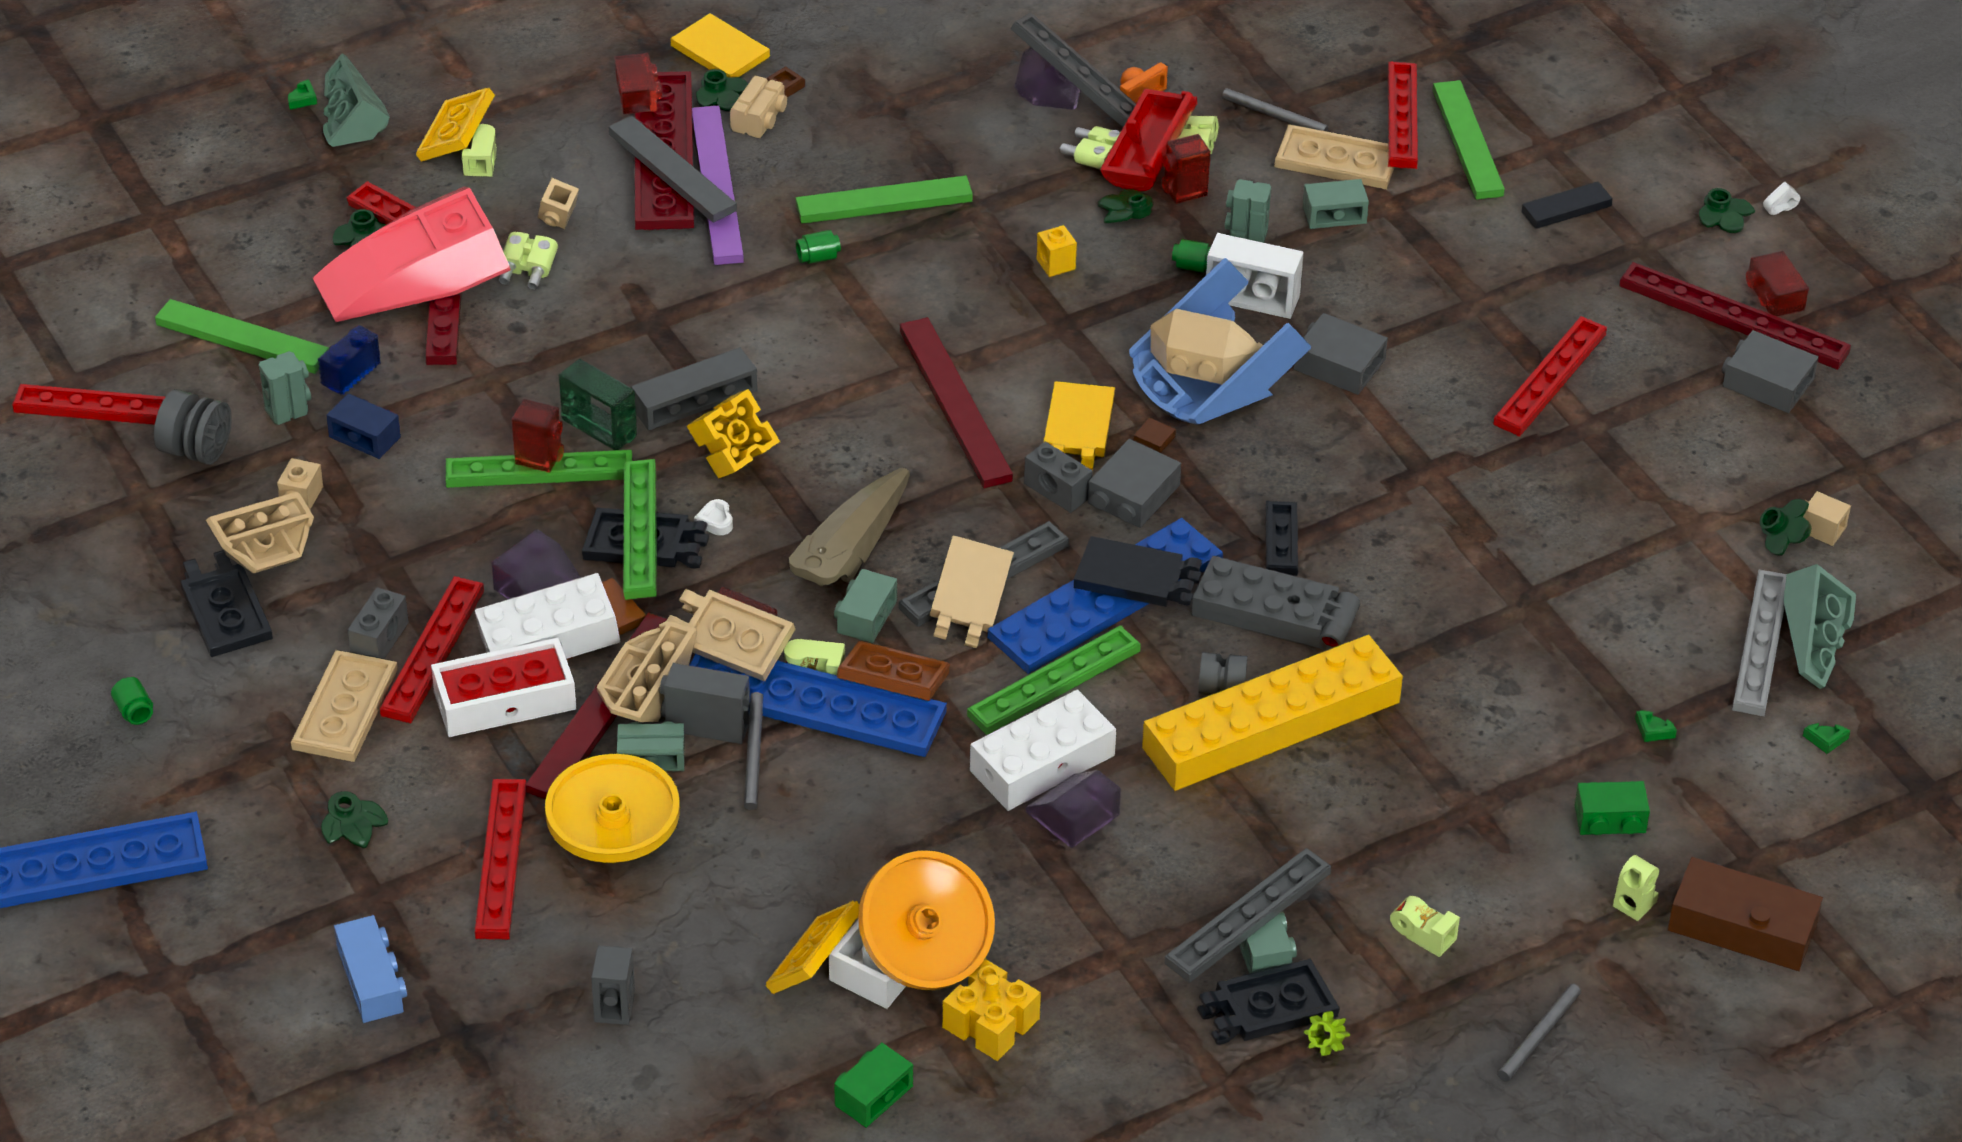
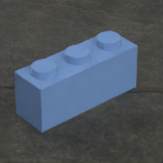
(370, 968)

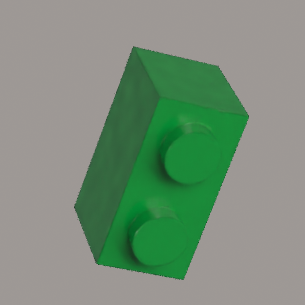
(1612, 808)
(873, 1084)

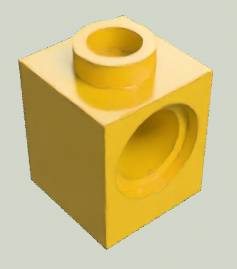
(1056, 251)

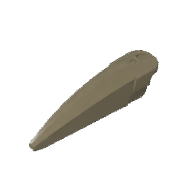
(849, 532)

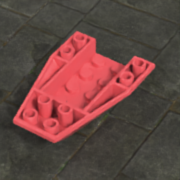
(414, 259)

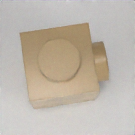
(558, 203)
(301, 477)
(1827, 517)

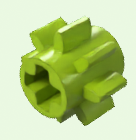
(1327, 1024)

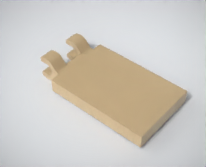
(970, 588)
(735, 632)

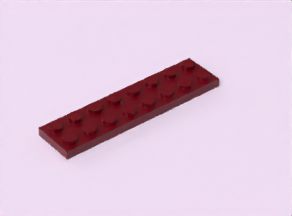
(655, 201)

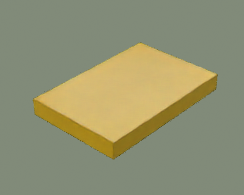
(720, 46)
(455, 124)
(813, 947)

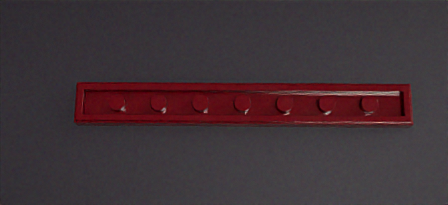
(1731, 313)
(956, 403)
(581, 733)

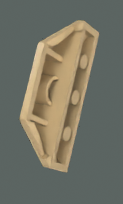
(1201, 345)
(264, 532)
(635, 675)

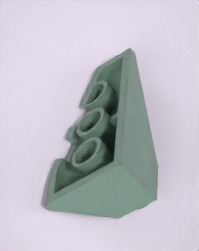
(353, 107)
(1817, 615)

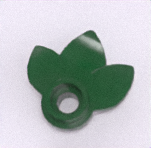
(719, 89)
(1126, 205)
(1724, 211)
(359, 227)
(1785, 526)
(353, 822)

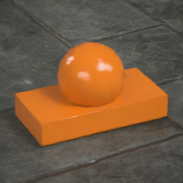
(1135, 80)

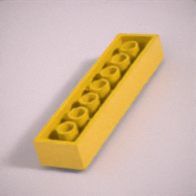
(1271, 712)

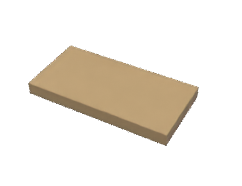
(1334, 156)
(344, 706)

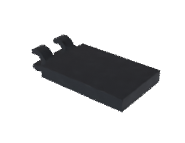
(674, 531)
(1137, 572)
(224, 606)
(1267, 1001)

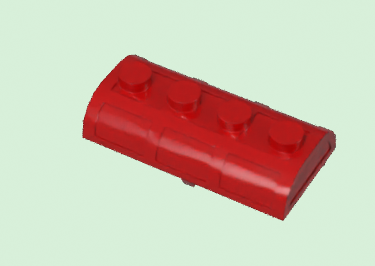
(1143, 140)

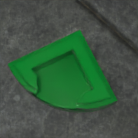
(302, 96)
(1653, 727)
(1826, 737)

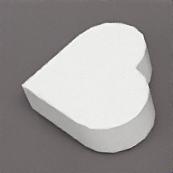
(1781, 199)
(717, 517)

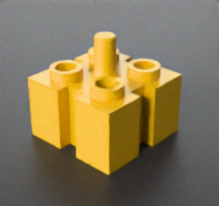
(733, 433)
(991, 1010)

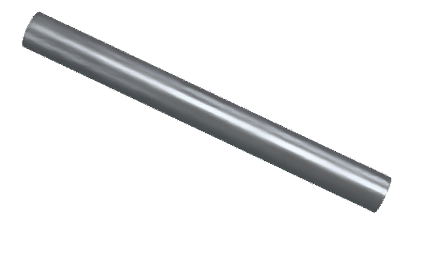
(1272, 110)
(753, 751)
(1539, 1032)

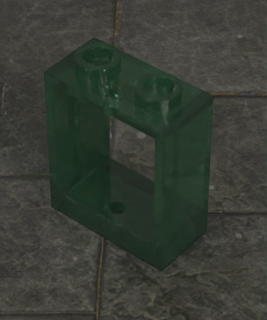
(584, 381)

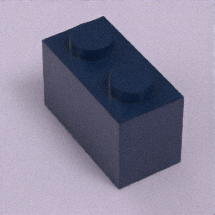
(363, 426)

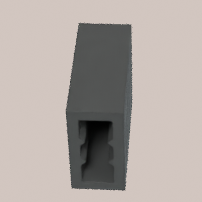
(1342, 353)
(1769, 371)
(1134, 483)
(707, 702)

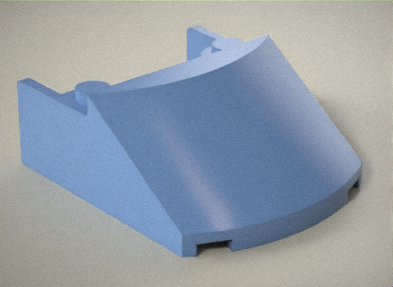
(1201, 400)

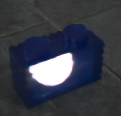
(349, 360)

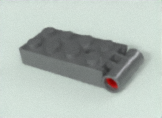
(1274, 604)

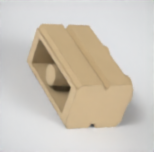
(758, 107)

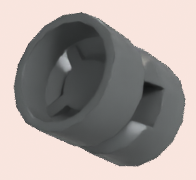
(1221, 673)

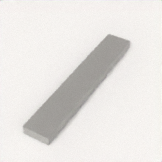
(1760, 644)

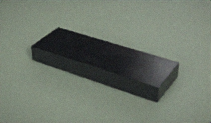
(1567, 205)
(1282, 537)

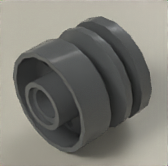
(192, 426)

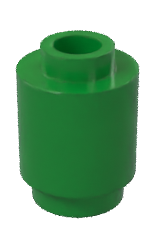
(818, 247)
(1191, 255)
(132, 700)

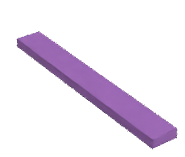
(714, 165)

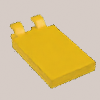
(1080, 419)

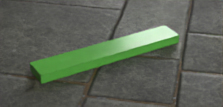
(1468, 140)
(884, 199)
(237, 333)
(504, 471)
(640, 529)
(1053, 680)

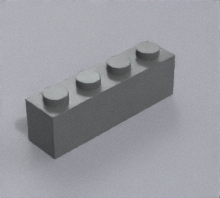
(694, 388)

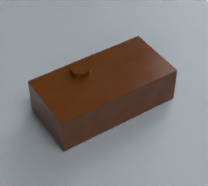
(1745, 913)

